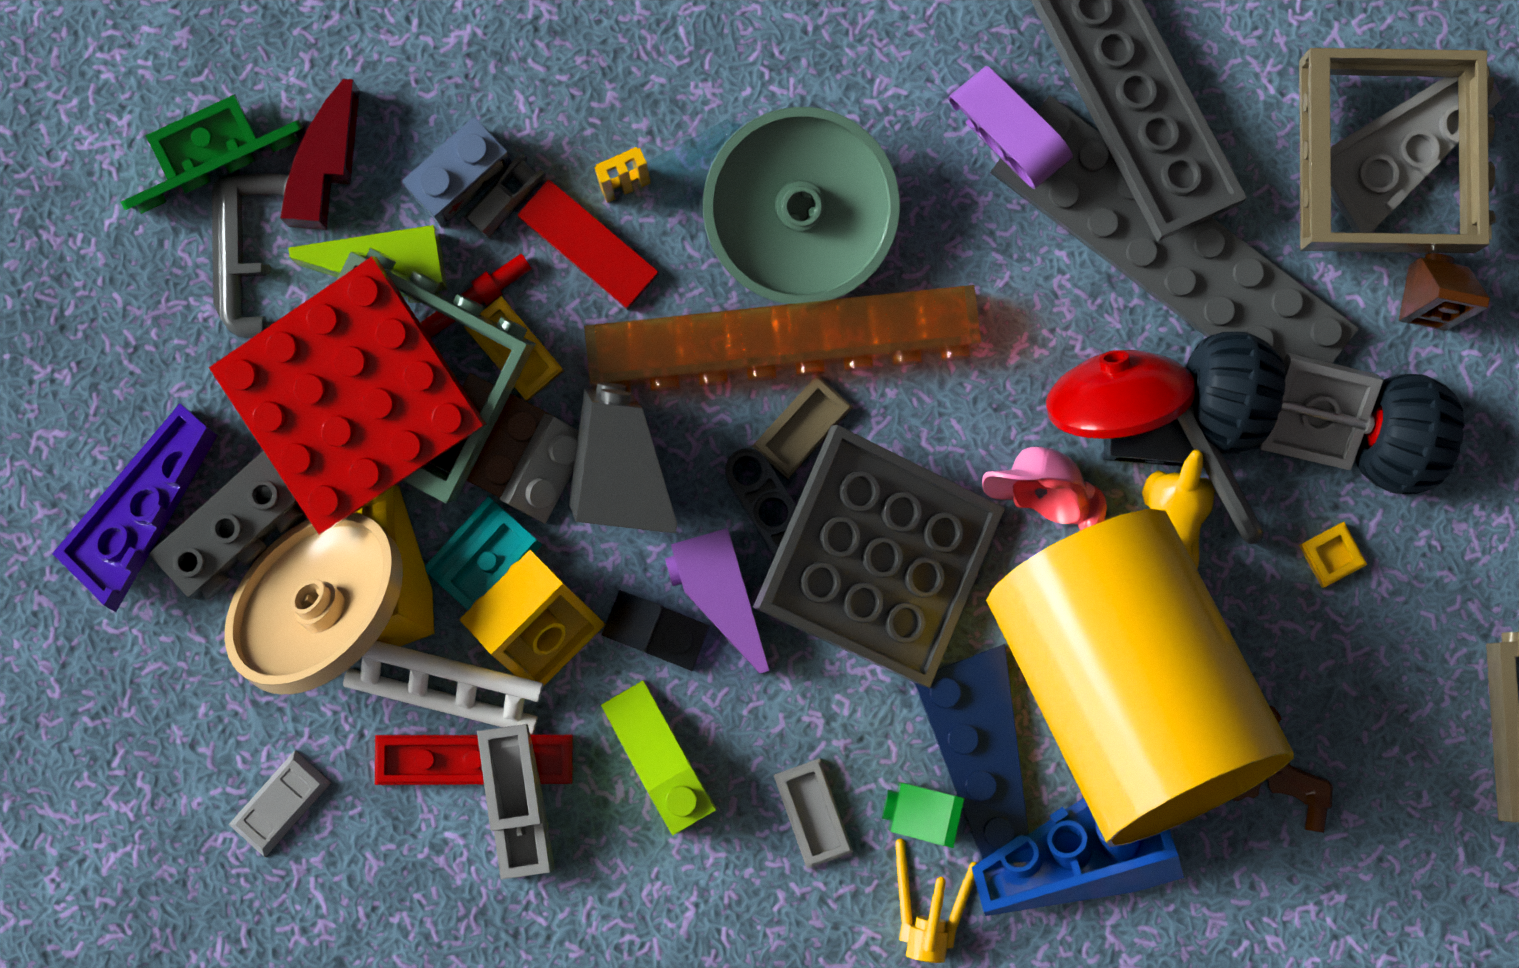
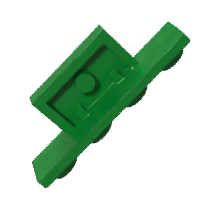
(203, 143)

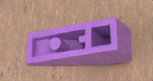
(715, 585)

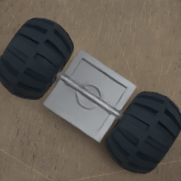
(1396, 428)

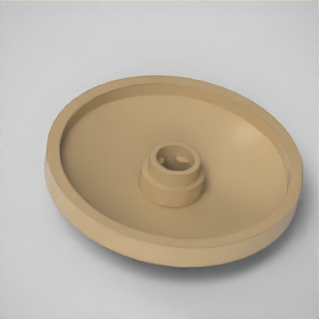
(313, 605)

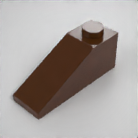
(1441, 293)

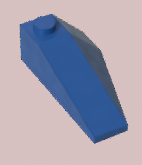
(1071, 863)

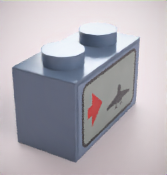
(457, 172)

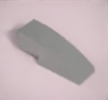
(515, 802)

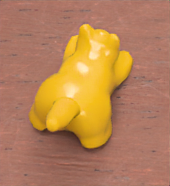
(1185, 498)

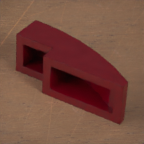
(322, 159)

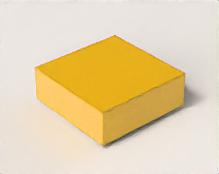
(1333, 554)

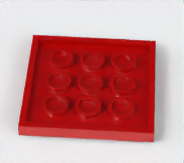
(347, 395)

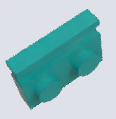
(480, 553)

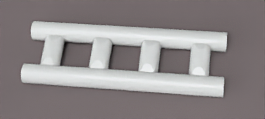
(468, 679)

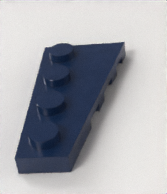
(978, 741)

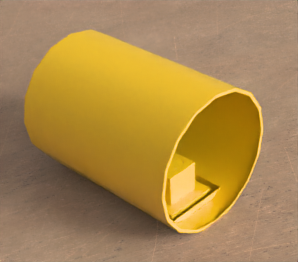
(1138, 676)

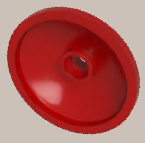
(1120, 395)

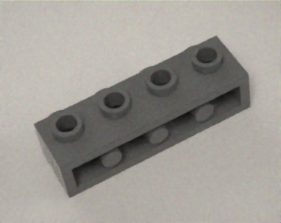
(228, 530)

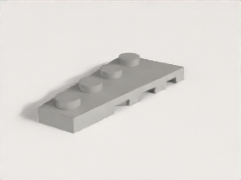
(1394, 153)

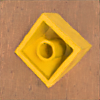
(532, 621)

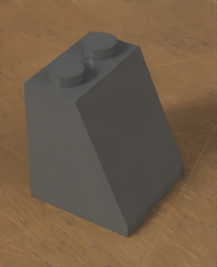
(617, 465)

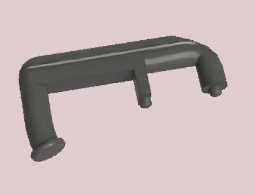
(228, 247)
(1223, 480)

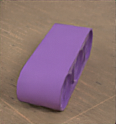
(1011, 127)

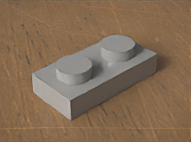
(543, 469)

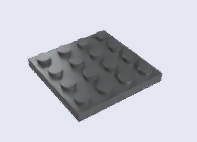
(879, 556)

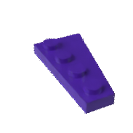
(128, 518)

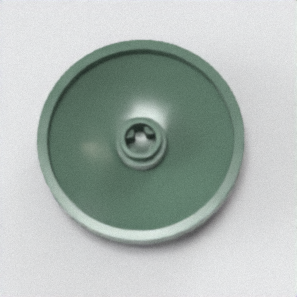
(801, 205)

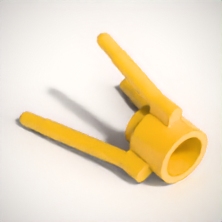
(929, 937)

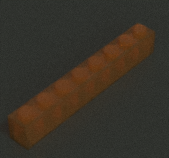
(785, 338)

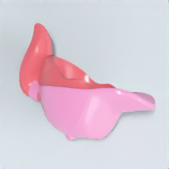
(1067, 497)

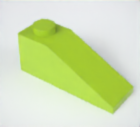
(412, 248)
(658, 758)

